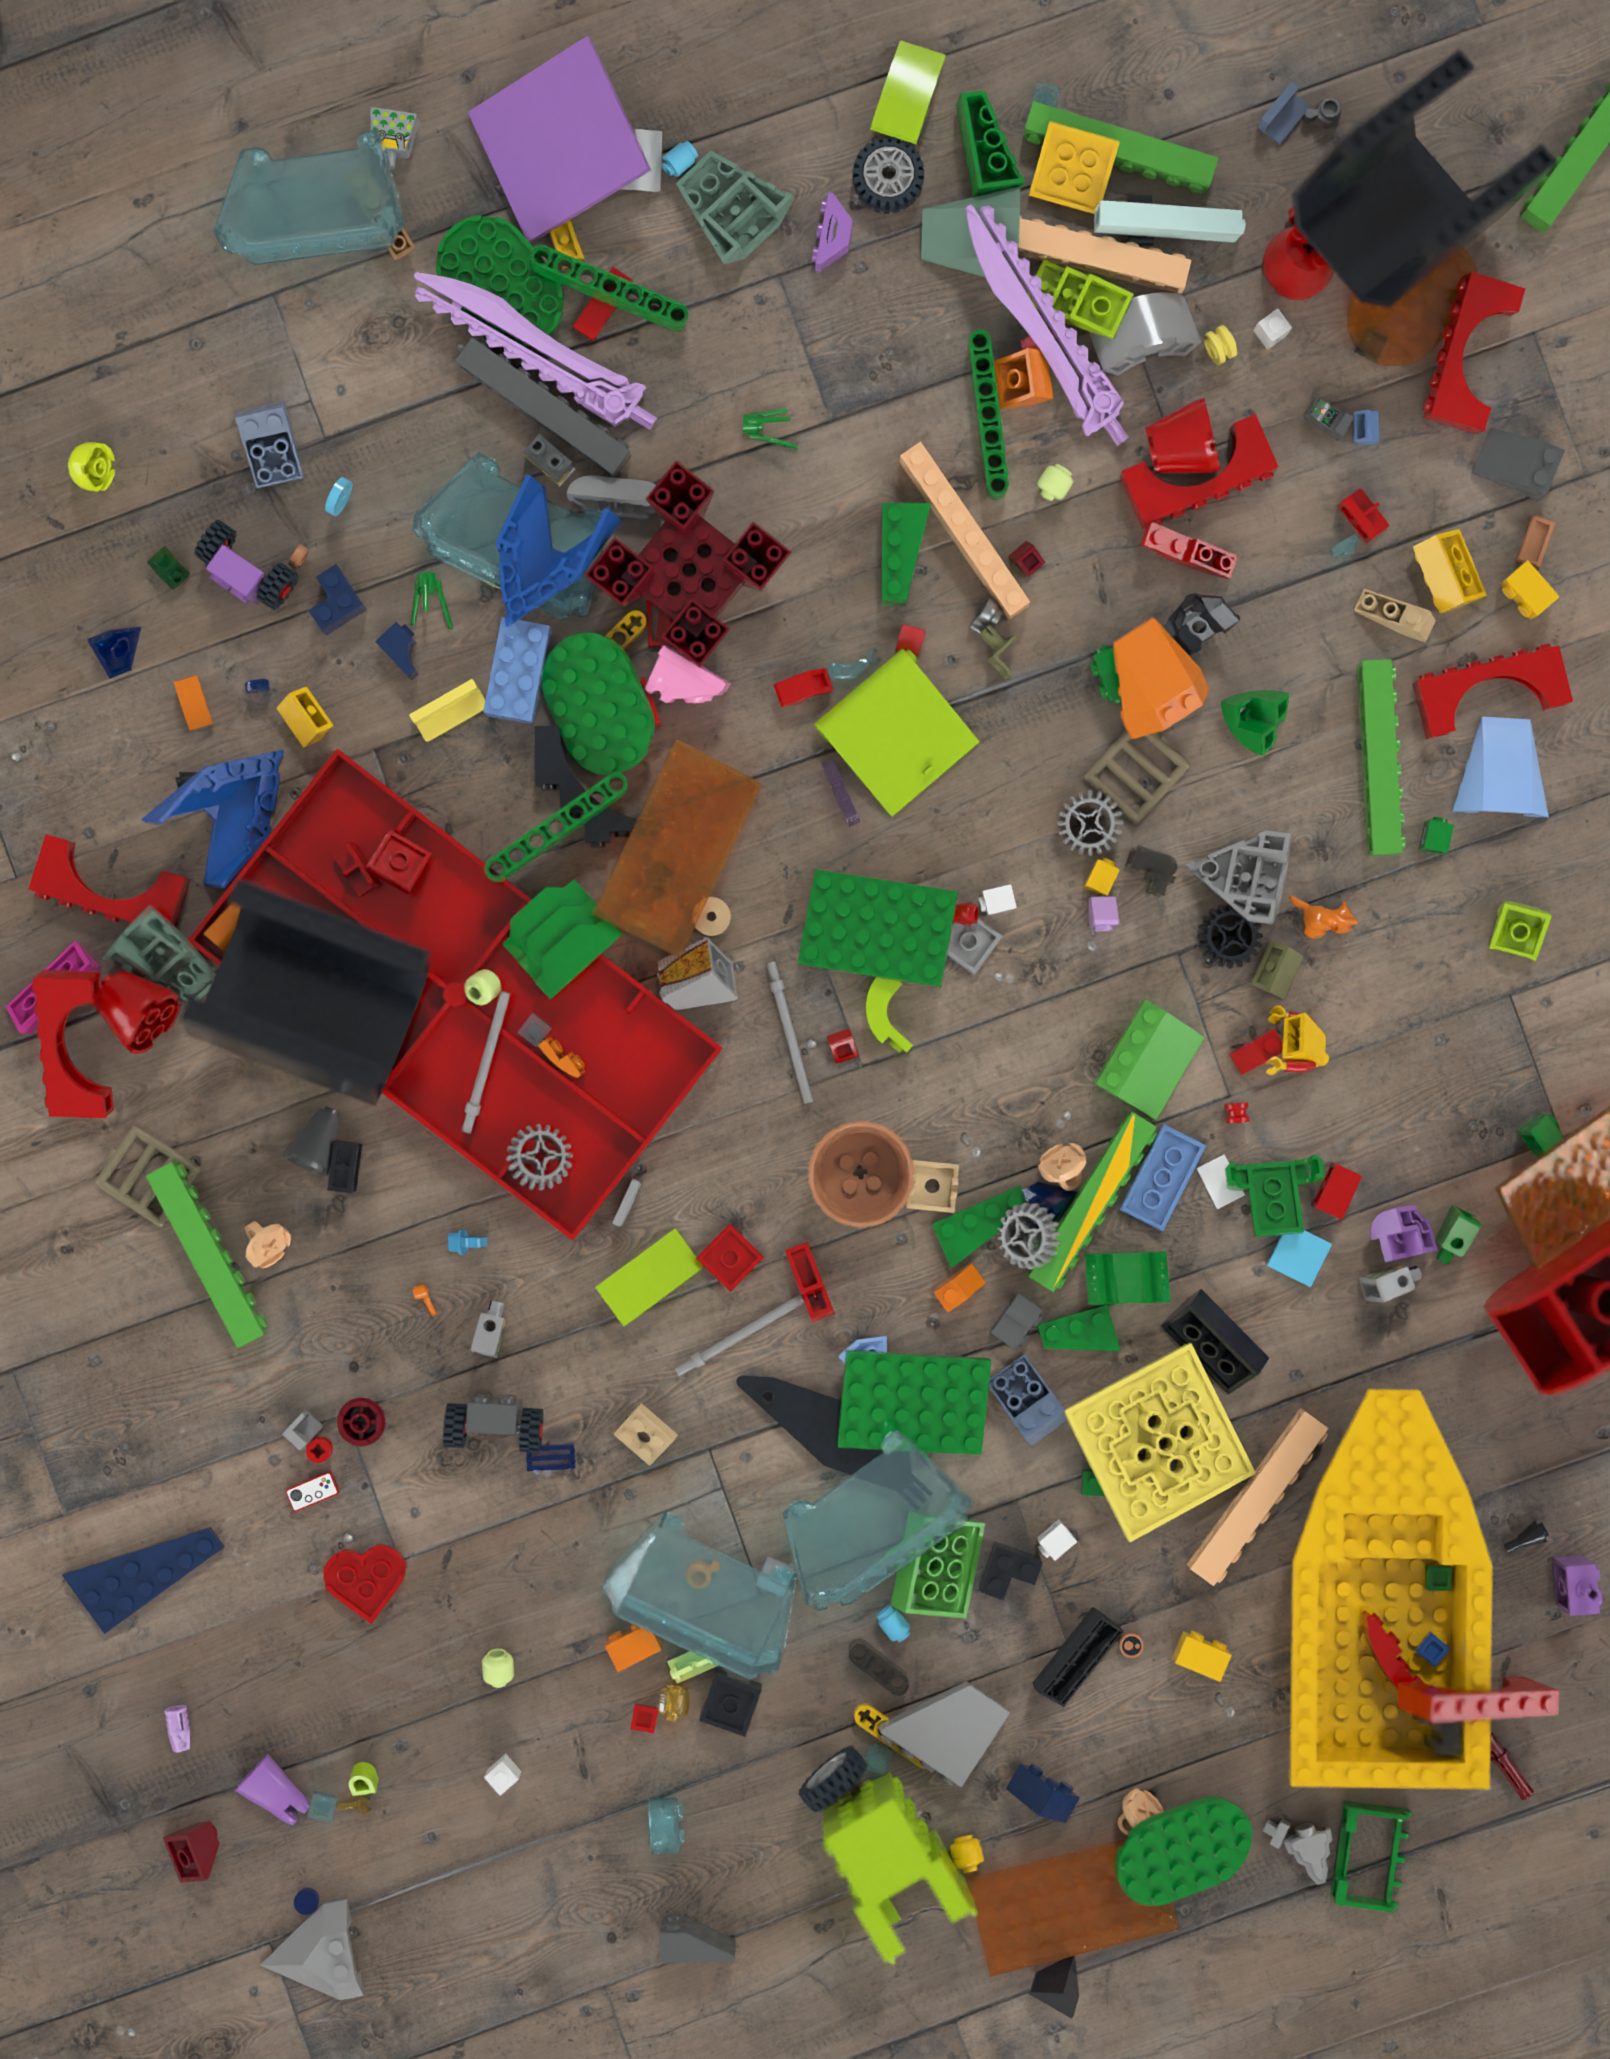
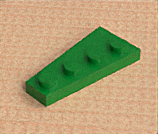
(975, 1225)

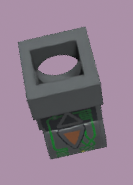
(1327, 418)

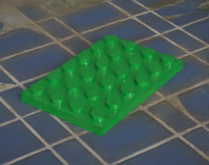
(878, 928)
(923, 1396)

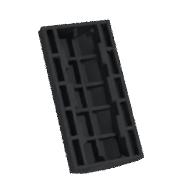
(1077, 1657)

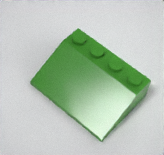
(1149, 1059)
(942, 1576)

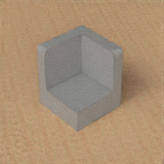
(303, 1430)

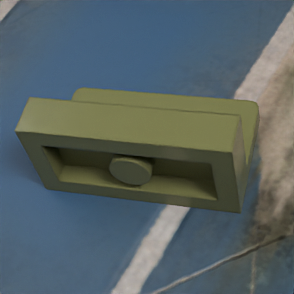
(1277, 970)

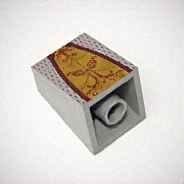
(697, 977)

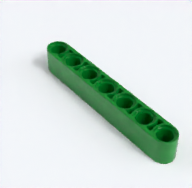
(602, 278)
(990, 403)
(550, 838)

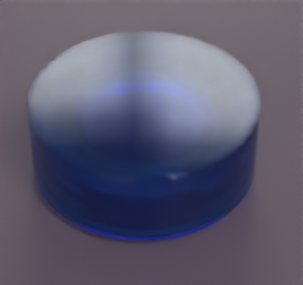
(257, 686)
(306, 1901)

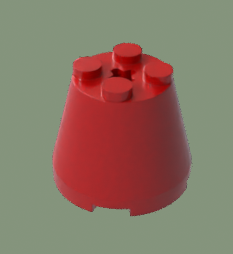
(1295, 266)
(1183, 441)
(136, 1009)

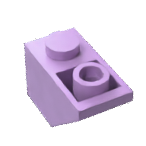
(1103, 913)

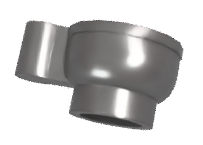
(1325, 113)
(987, 614)

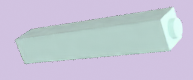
(1168, 221)

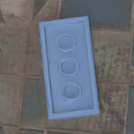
(1162, 1177)

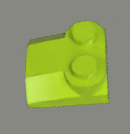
(1520, 929)

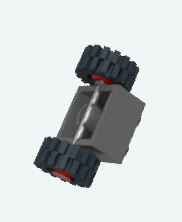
(493, 1417)

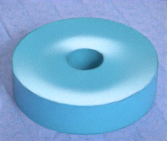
(338, 496)

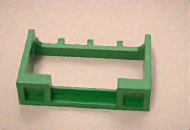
(1347, 1827)

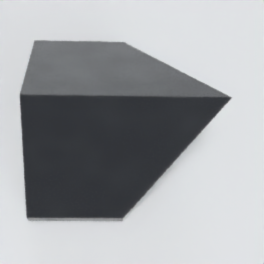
(1058, 1986)

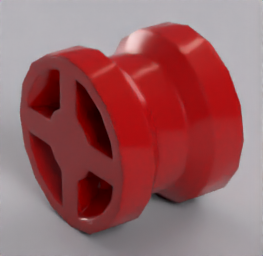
(1236, 1112)
(324, 1449)

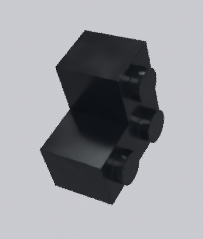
(1008, 1563)

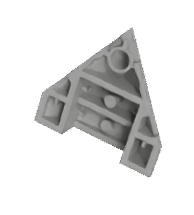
(1249, 874)
(321, 1953)

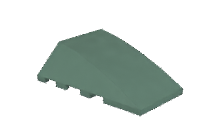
(732, 206)
(947, 233)
(162, 955)

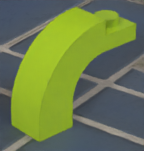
(876, 1013)

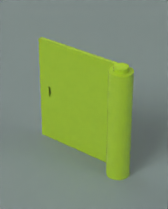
(895, 731)

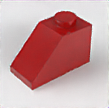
(1257, 1051)

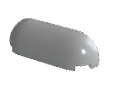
(618, 495)

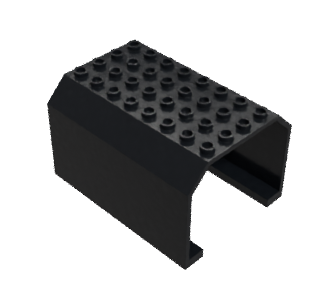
(1389, 209)
(310, 994)

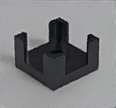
(730, 1703)

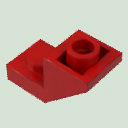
(803, 686)

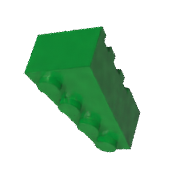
(985, 146)
(900, 543)

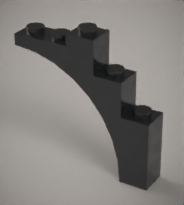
(554, 771)

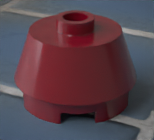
(361, 1422)

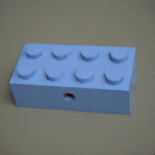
(517, 671)

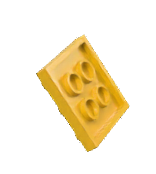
(1073, 167)

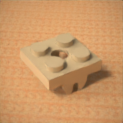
(945, 1197)
(644, 1420)

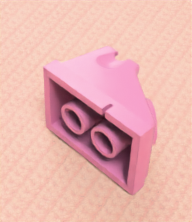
(682, 679)

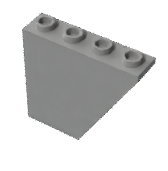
(948, 1731)

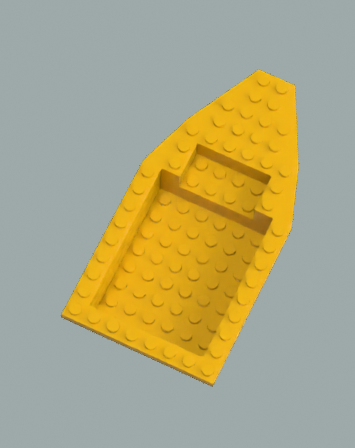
(1371, 1530)

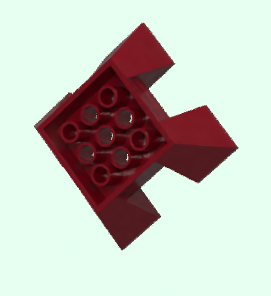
(750, 562)

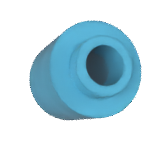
(679, 159)
(893, 1623)

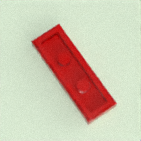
(597, 312)

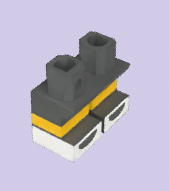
(549, 460)

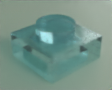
(1046, 94)
(1345, 547)
(534, 1030)
(878, 1758)
(323, 1807)

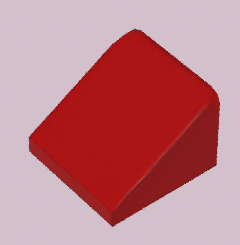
(911, 639)
(842, 1046)

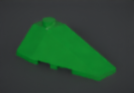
(1541, 1133)

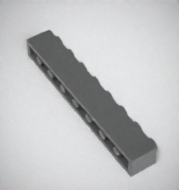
(543, 408)

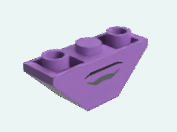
(833, 233)

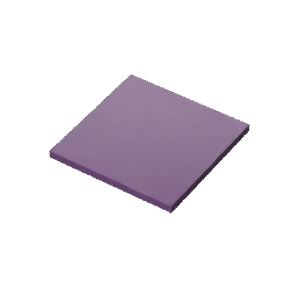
(559, 140)

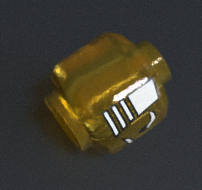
(673, 1702)

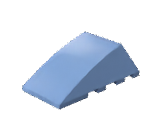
(1502, 770)

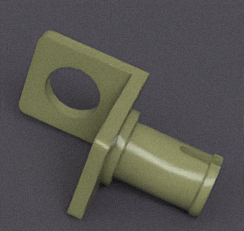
(998, 645)

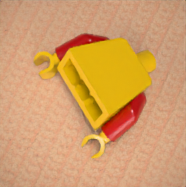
(1302, 1043)

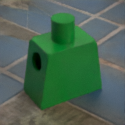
(1457, 1225)

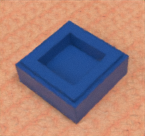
(1432, 1649)

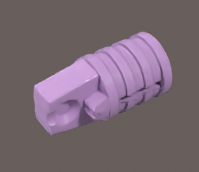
(178, 1727)

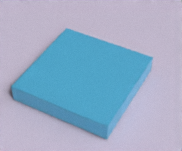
(1299, 1256)

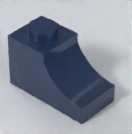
(398, 645)

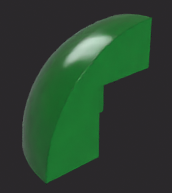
(1255, 716)

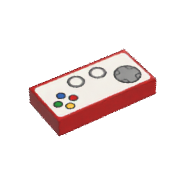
(312, 1491)

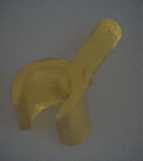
(355, 1805)

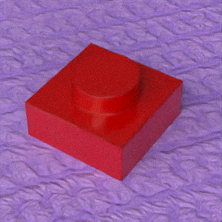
(644, 1718)

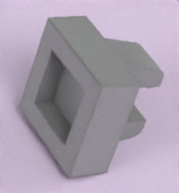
(1277, 1831)

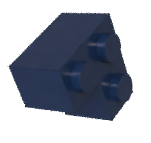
(342, 601)
(1043, 1794)

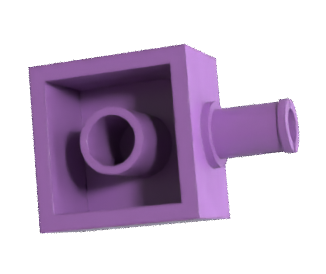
(1576, 1585)

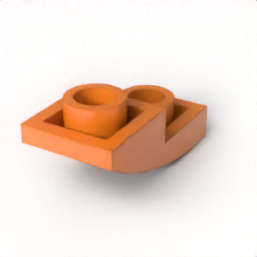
(193, 702)
(570, 1063)

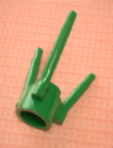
(754, 423)
(426, 585)

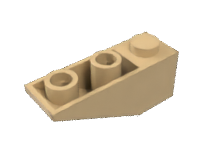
(1396, 615)

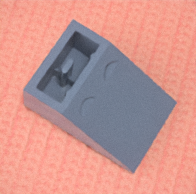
(269, 444)
(1027, 1399)

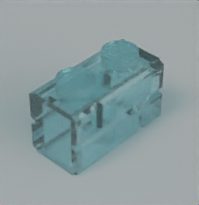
(665, 1825)

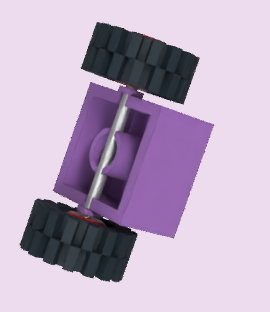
(235, 572)

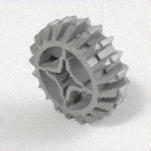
(1075, 812)
(529, 1157)
(1038, 1252)

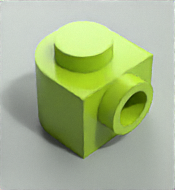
(363, 1779)

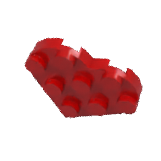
(366, 1579)

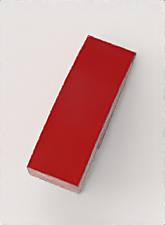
(809, 1282)

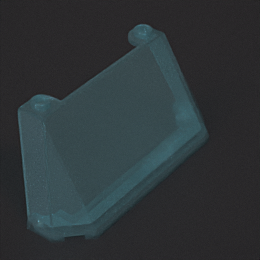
(310, 204)
(467, 519)
(873, 1523)
(703, 1599)

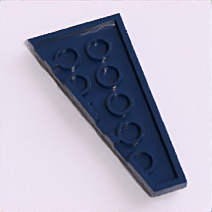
(129, 1581)

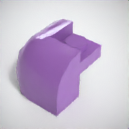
(1403, 1233)

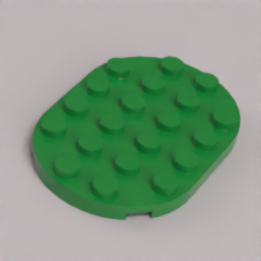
(497, 259)
(598, 703)
(1183, 1851)

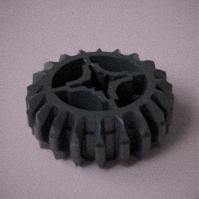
(1238, 941)

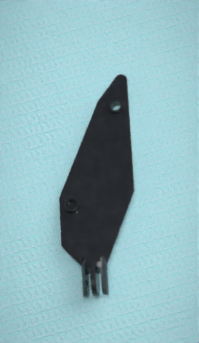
(809, 1419)

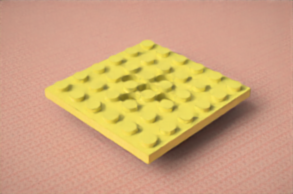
(1115, 1427)

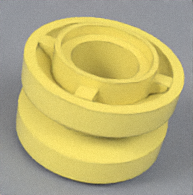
(1220, 344)

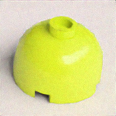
(91, 465)

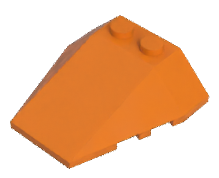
(1155, 680)

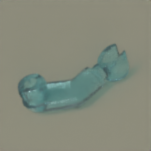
(851, 671)

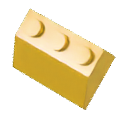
(1449, 571)

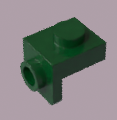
(168, 568)

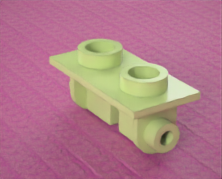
(688, 1666)

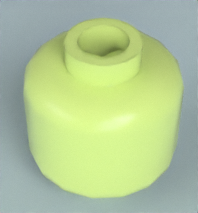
(1055, 482)
(482, 987)
(497, 1668)

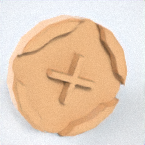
(1062, 1164)
(266, 1244)
(1136, 1808)

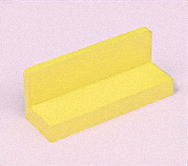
(449, 710)

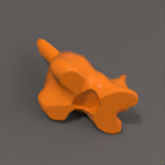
(1320, 919)

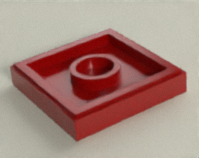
(398, 861)
(729, 1257)

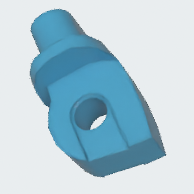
(461, 1242)

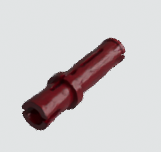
(1501, 1757)

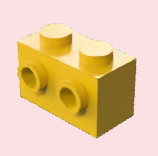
(1529, 590)
(305, 716)
(1201, 1655)

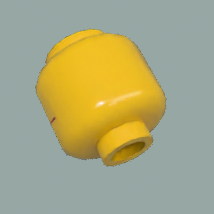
(966, 1853)

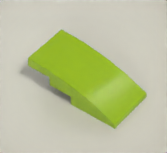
(908, 92)
(1084, 299)
(649, 1277)

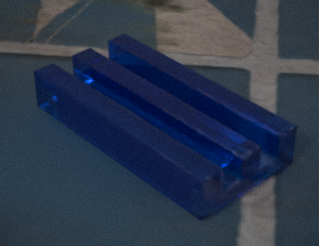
(558, 1466)

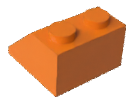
(1023, 379)

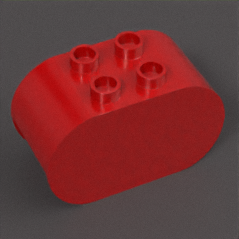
(1559, 1315)

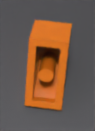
(959, 1287)

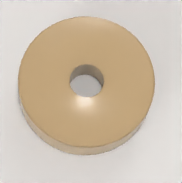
(722, 920)

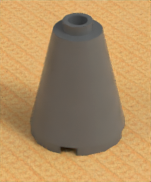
(314, 1143)

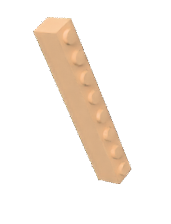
(1103, 256)
(964, 530)
(1257, 1497)

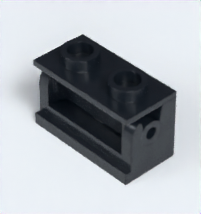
(344, 1167)

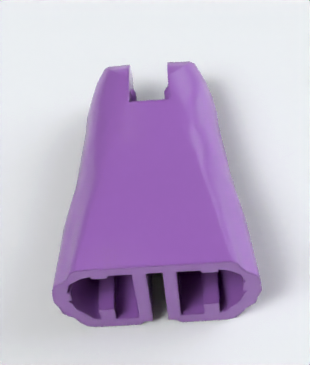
(273, 1791)

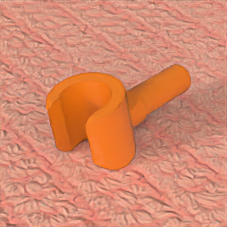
(422, 1291)

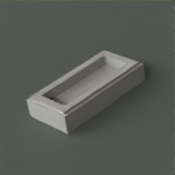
(627, 1202)

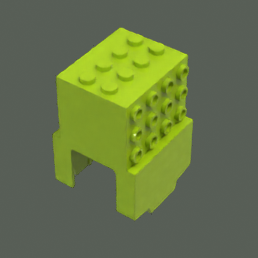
(885, 1850)

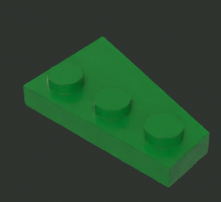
(1081, 1331)

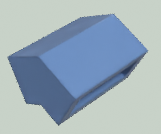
(1366, 427)

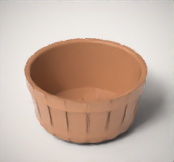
(881, 1190)

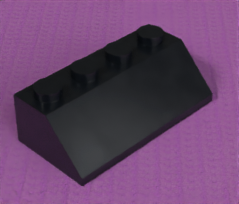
(1219, 1342)

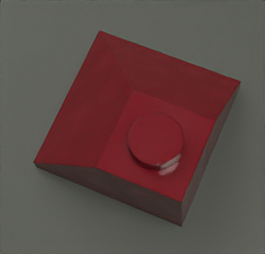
(193, 1851)

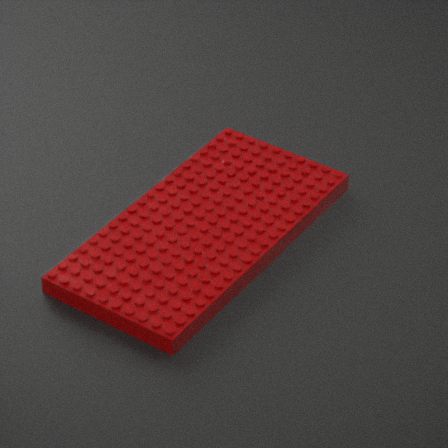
(633, 1045)

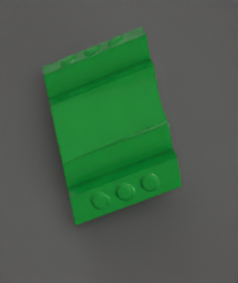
(1127, 1277)

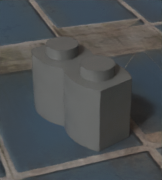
(1016, 1321)

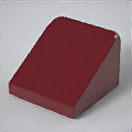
(1027, 558)

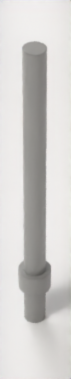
(777, 987)
(473, 1107)
(698, 1359)

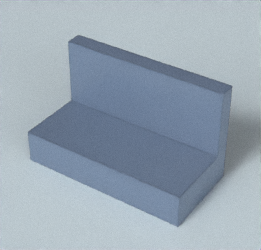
(1283, 114)

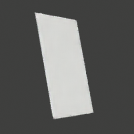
(1215, 1181)

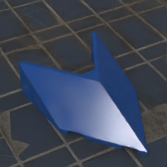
(528, 563)
(240, 802)

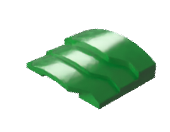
(558, 936)

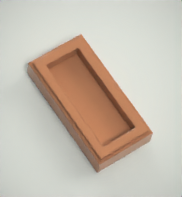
(1535, 541)

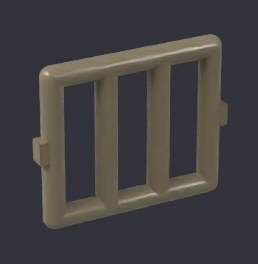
(1150, 799)
(122, 1193)

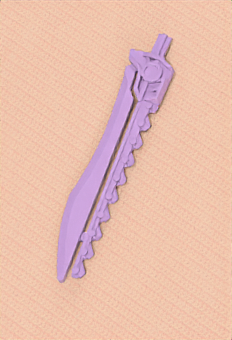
(598, 397)
(1096, 397)

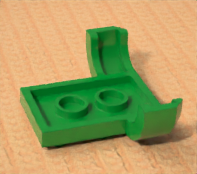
(1275, 1192)

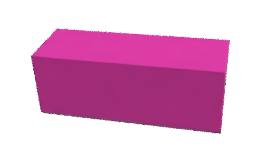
(22, 1006)

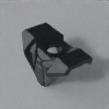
(1204, 608)

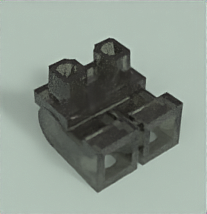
(1157, 866)
(1444, 1737)

